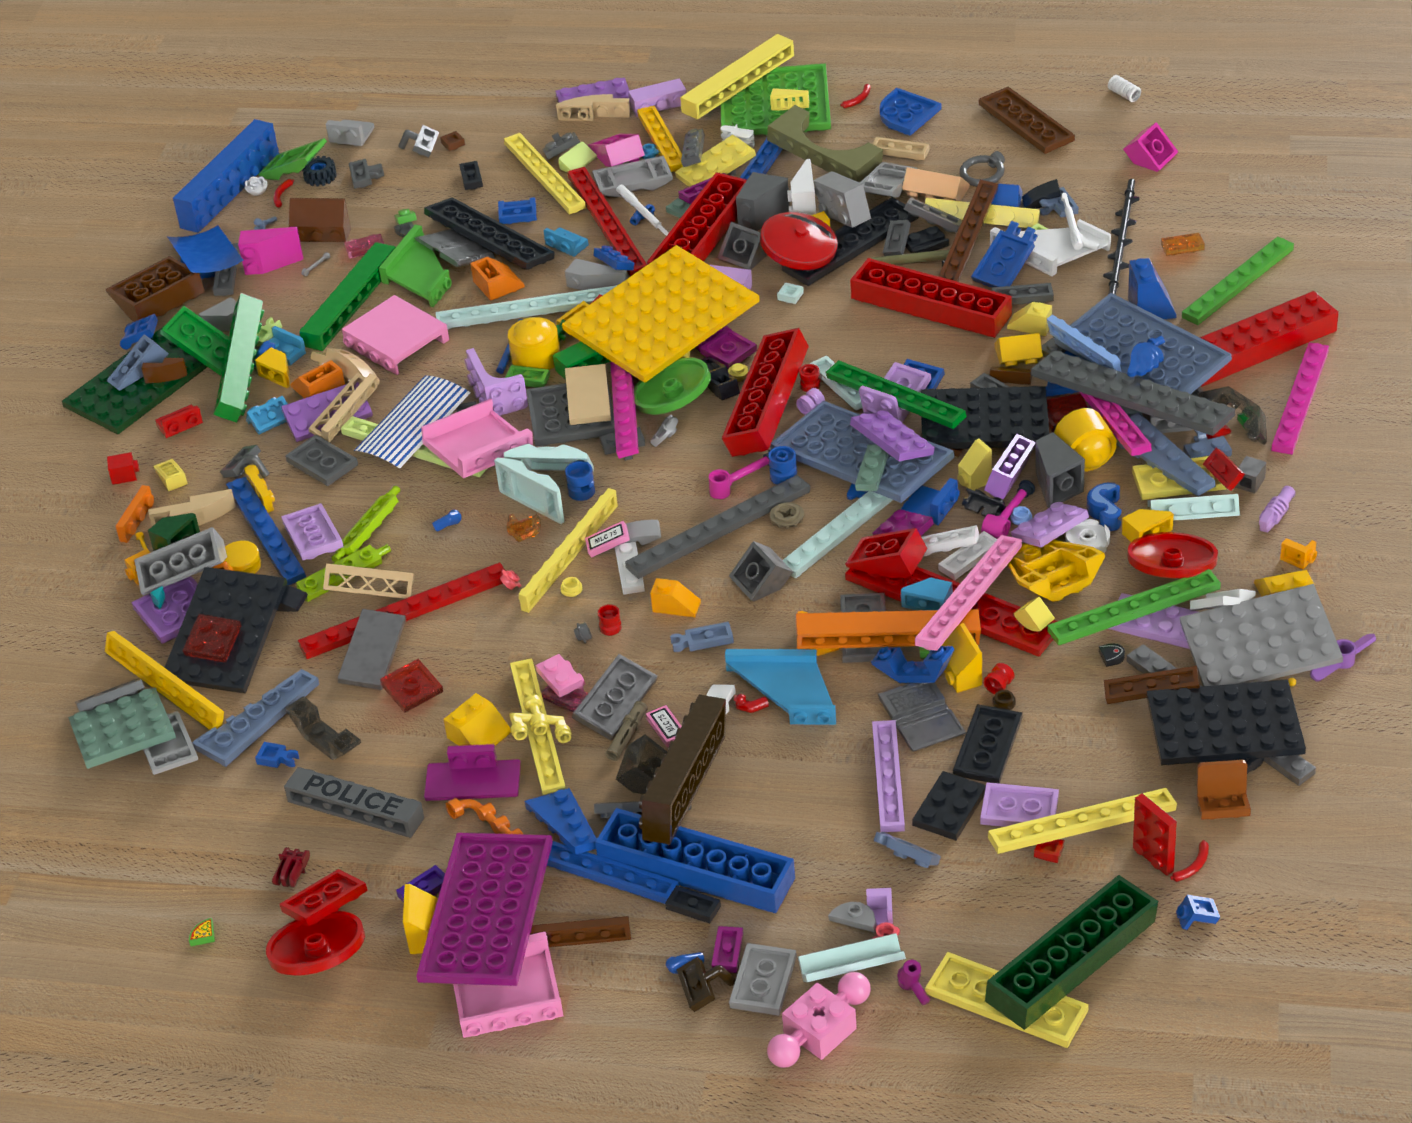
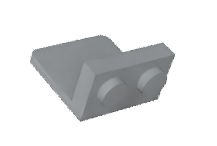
(349, 131)

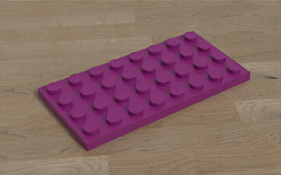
(485, 909)

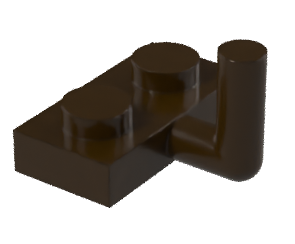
(697, 982)

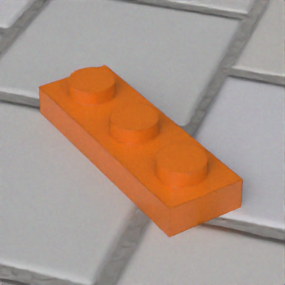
(134, 513)

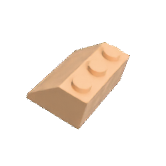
(934, 185)

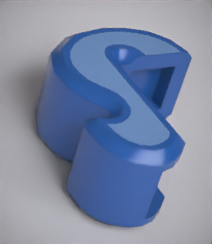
(1102, 507)

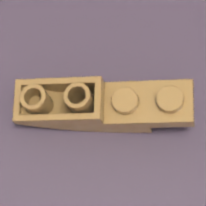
(592, 106)
(346, 361)
(205, 506)

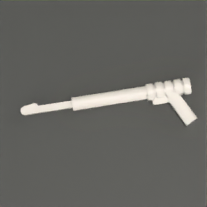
(633, 201)
(1077, 238)

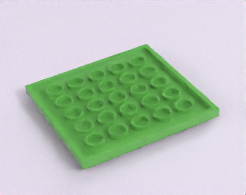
(752, 105)

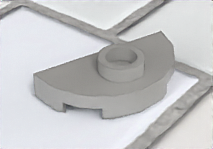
(666, 430)
(854, 915)

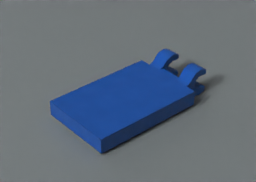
(1005, 257)

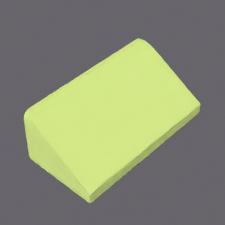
(576, 157)

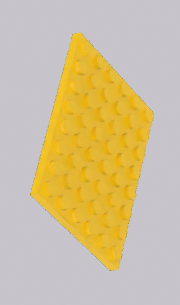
(660, 313)

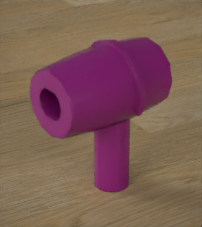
(909, 977)

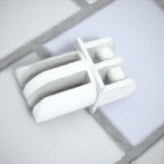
(743, 134)

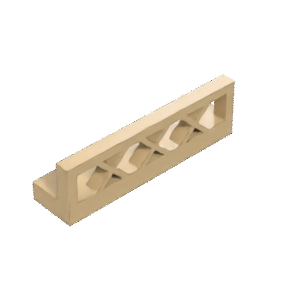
(347, 409)
(368, 573)

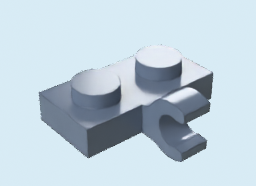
(1058, 205)
(1204, 447)

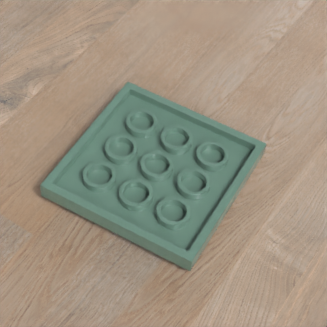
(121, 727)

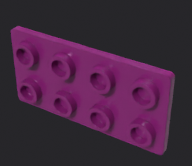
(472, 774)

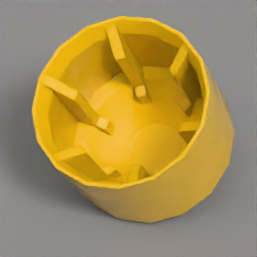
(533, 343)
(1088, 436)

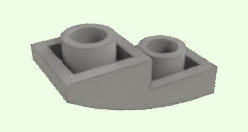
(644, 531)

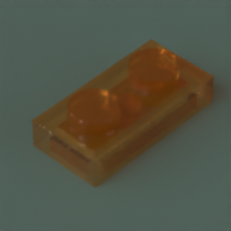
(1182, 244)

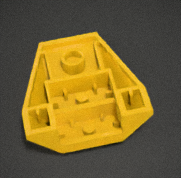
(1056, 568)

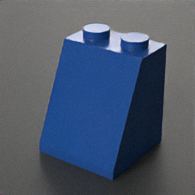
(1148, 290)

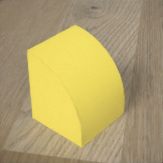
(1034, 615)

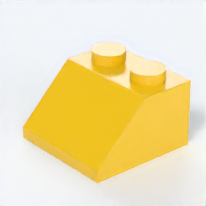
(1019, 349)
(1282, 582)
(965, 665)
(476, 723)
(417, 917)

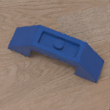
(894, 664)

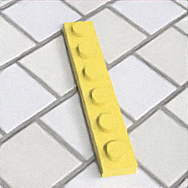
(997, 214)

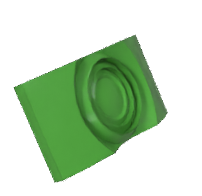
(292, 160)

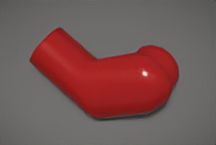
(750, 706)

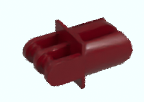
(290, 867)

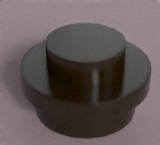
(1004, 699)

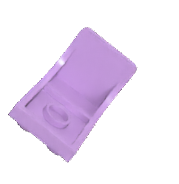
(506, 393)
(874, 400)

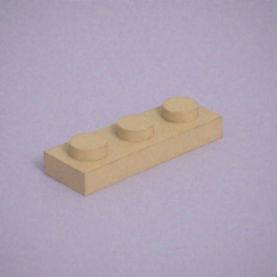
(902, 148)

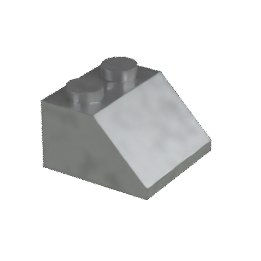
(742, 247)
(760, 572)

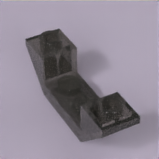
(1255, 424)
(323, 737)

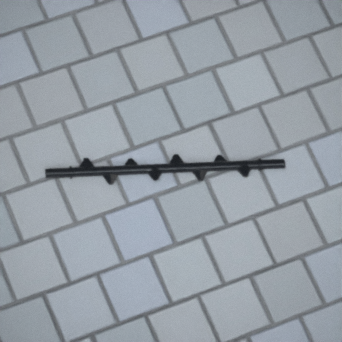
(1122, 240)

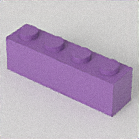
(1009, 466)

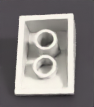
(802, 191)

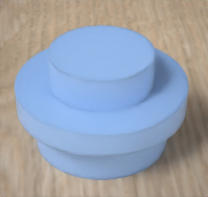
(1020, 515)

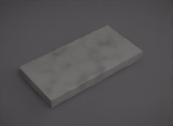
(861, 603)
(371, 649)
(614, 696)

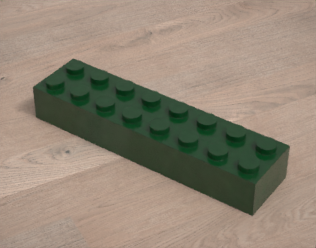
(1071, 952)

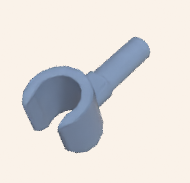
(262, 224)

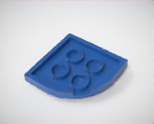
(907, 111)

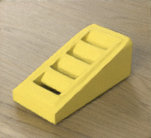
(777, 105)
(171, 474)

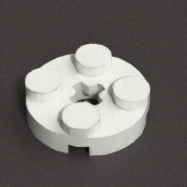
(1098, 534)

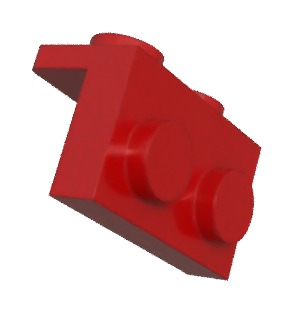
(179, 420)

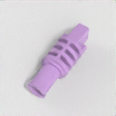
(1276, 509)

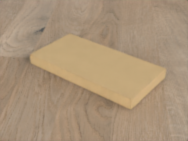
(587, 394)

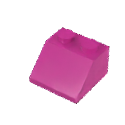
(1151, 148)

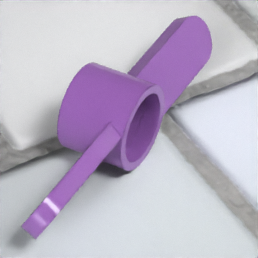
(1348, 652)

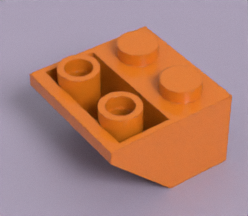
(494, 278)
(319, 380)

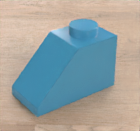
(926, 594)

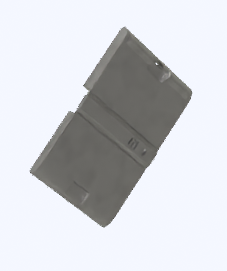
(454, 247)
(921, 714)

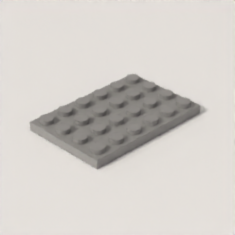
(1261, 638)

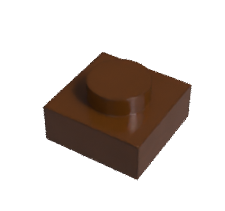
(452, 141)

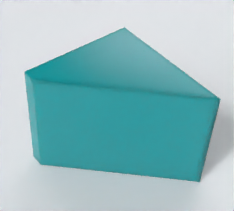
(158, 597)

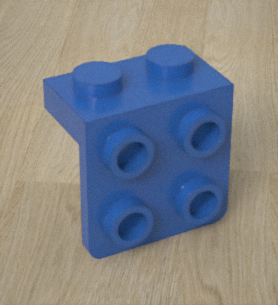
(932, 501)

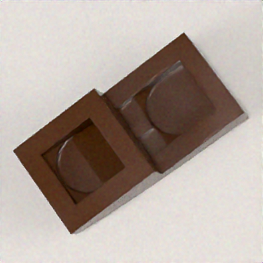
(162, 372)

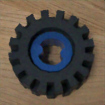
(320, 171)

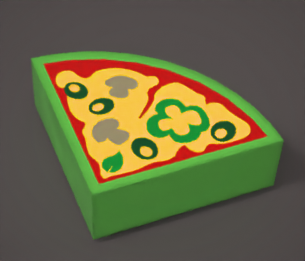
(202, 933)

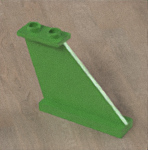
(416, 268)

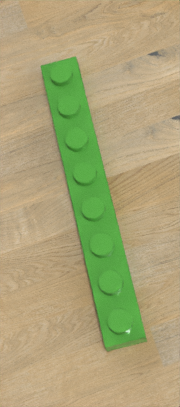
(1237, 280)
(1133, 607)

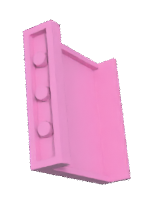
(393, 332)
(473, 438)
(503, 1007)

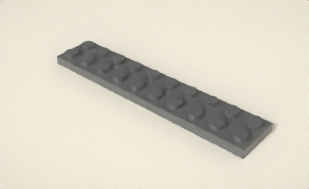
(1133, 392)

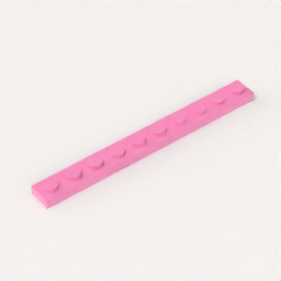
(968, 593)

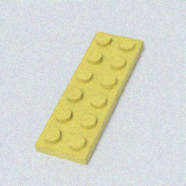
(965, 983)

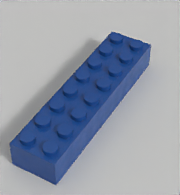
(225, 176)
(701, 862)

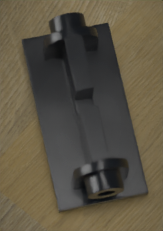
(979, 500)

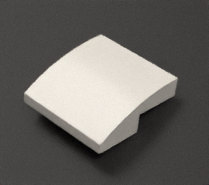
(1221, 599)

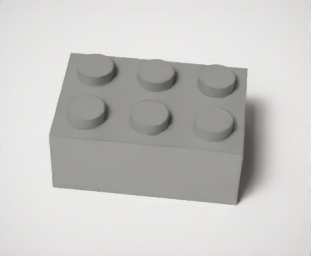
(842, 199)

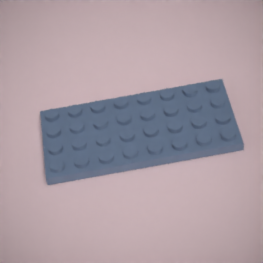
(1122, 325)
(835, 447)

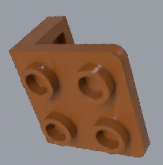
(1222, 789)

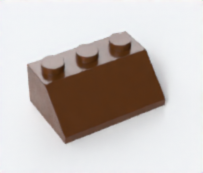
(320, 219)

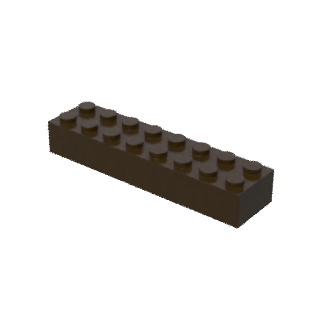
(682, 769)

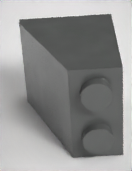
(761, 199)
(1058, 469)

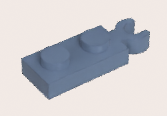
(703, 637)
(906, 849)

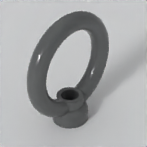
(996, 160)

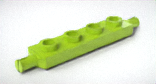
(367, 524)
(366, 557)

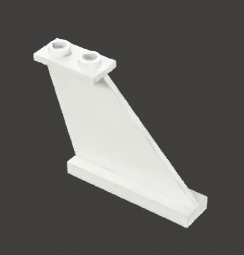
(1055, 246)

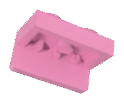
(560, 675)

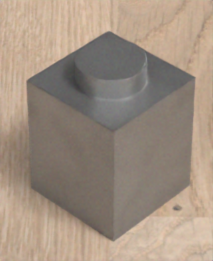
(1254, 474)

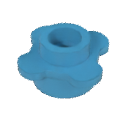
(649, 151)

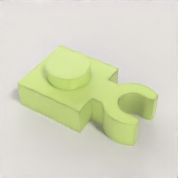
(266, 331)

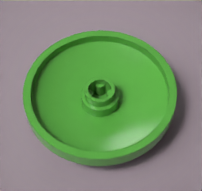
(672, 387)

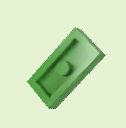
(532, 376)

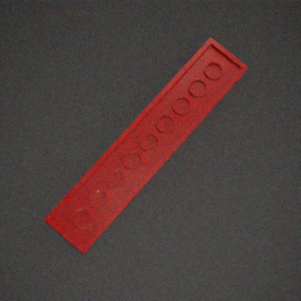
(995, 614)

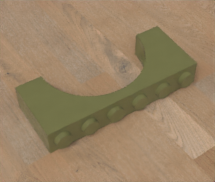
(789, 134)

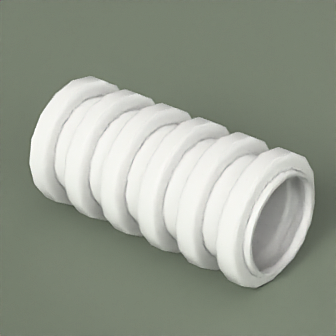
(1124, 88)

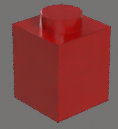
(122, 468)

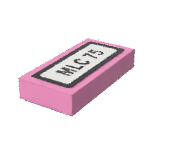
(607, 539)
(664, 724)

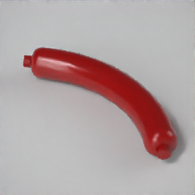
(852, 102)
(281, 188)
(1195, 866)

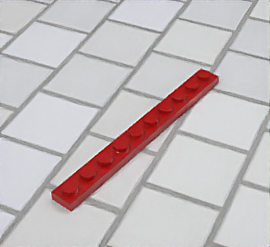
(605, 217)
(410, 607)

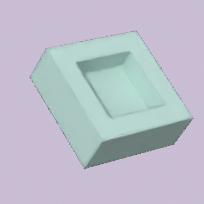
(790, 293)

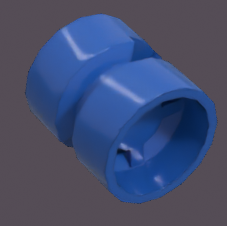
(782, 464)
(580, 480)

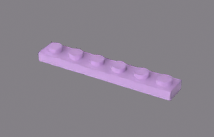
(888, 776)

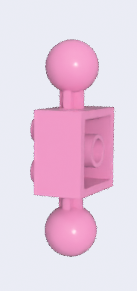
(819, 1020)

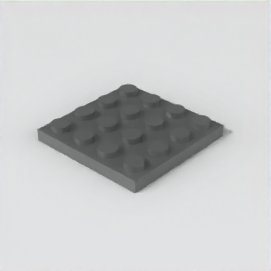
(551, 417)

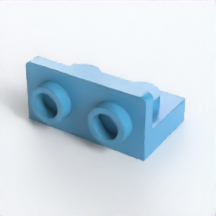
(565, 241)
(289, 344)
(267, 415)

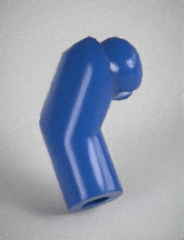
(450, 519)

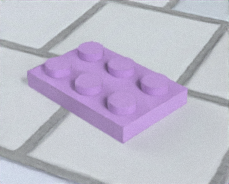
(1050, 524)
(1016, 804)

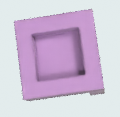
(881, 904)

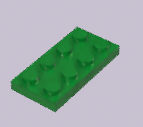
(197, 338)

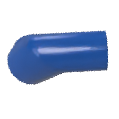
(637, 216)
(263, 348)
(676, 962)

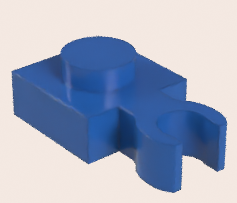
(274, 754)

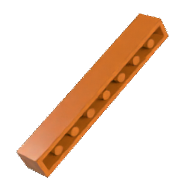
(869, 628)

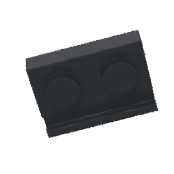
(926, 240)

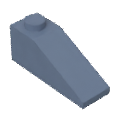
(130, 368)

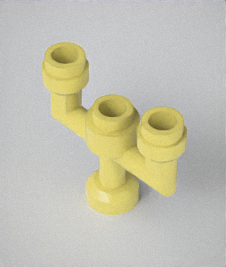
(538, 722)

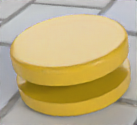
(243, 556)

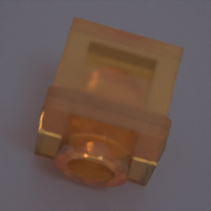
(525, 528)

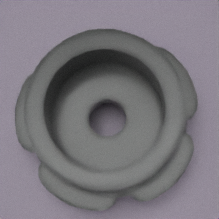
(582, 632)

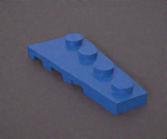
(564, 818)

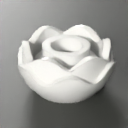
(256, 186)

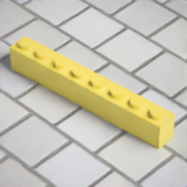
(737, 76)

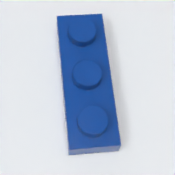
(613, 258)

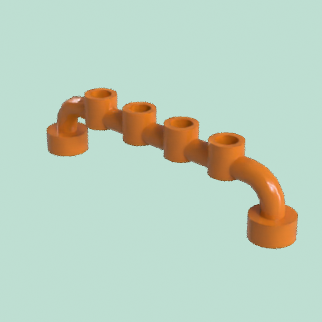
(485, 813)

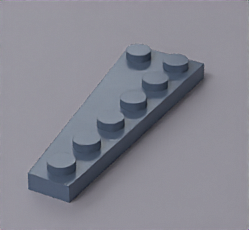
(1171, 459)
(241, 731)

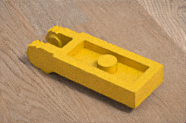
(260, 487)

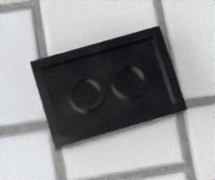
(949, 805)

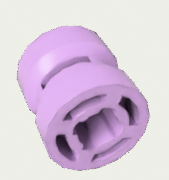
(809, 401)

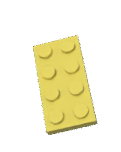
(720, 158)
(1153, 484)

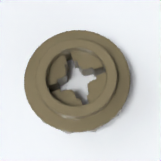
(783, 510)

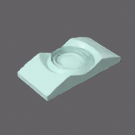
(547, 457)
(529, 488)

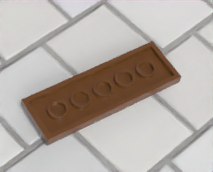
(1026, 120)

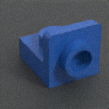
(1197, 909)

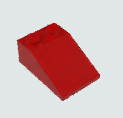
(889, 554)

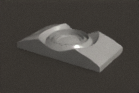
(637, 175)
(886, 180)
(172, 752)

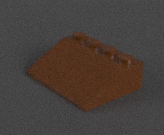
(156, 289)

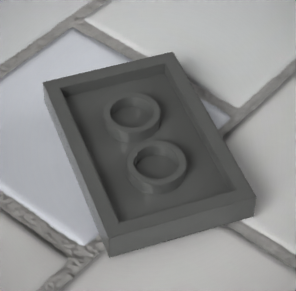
(321, 460)

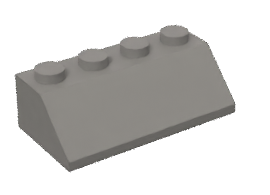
(180, 560)

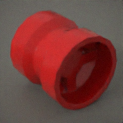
(809, 377)
(609, 620)
(999, 678)

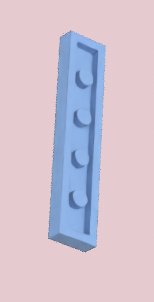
(1082, 344)

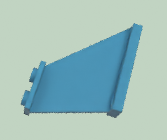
(788, 679)

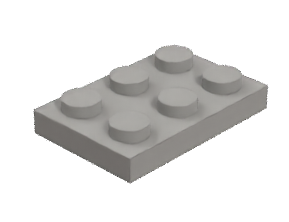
(763, 979)

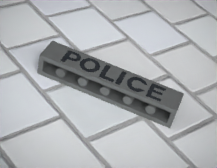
(354, 802)

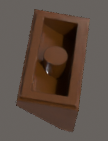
(1011, 375)

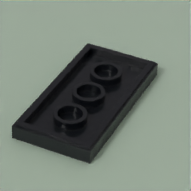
(987, 744)

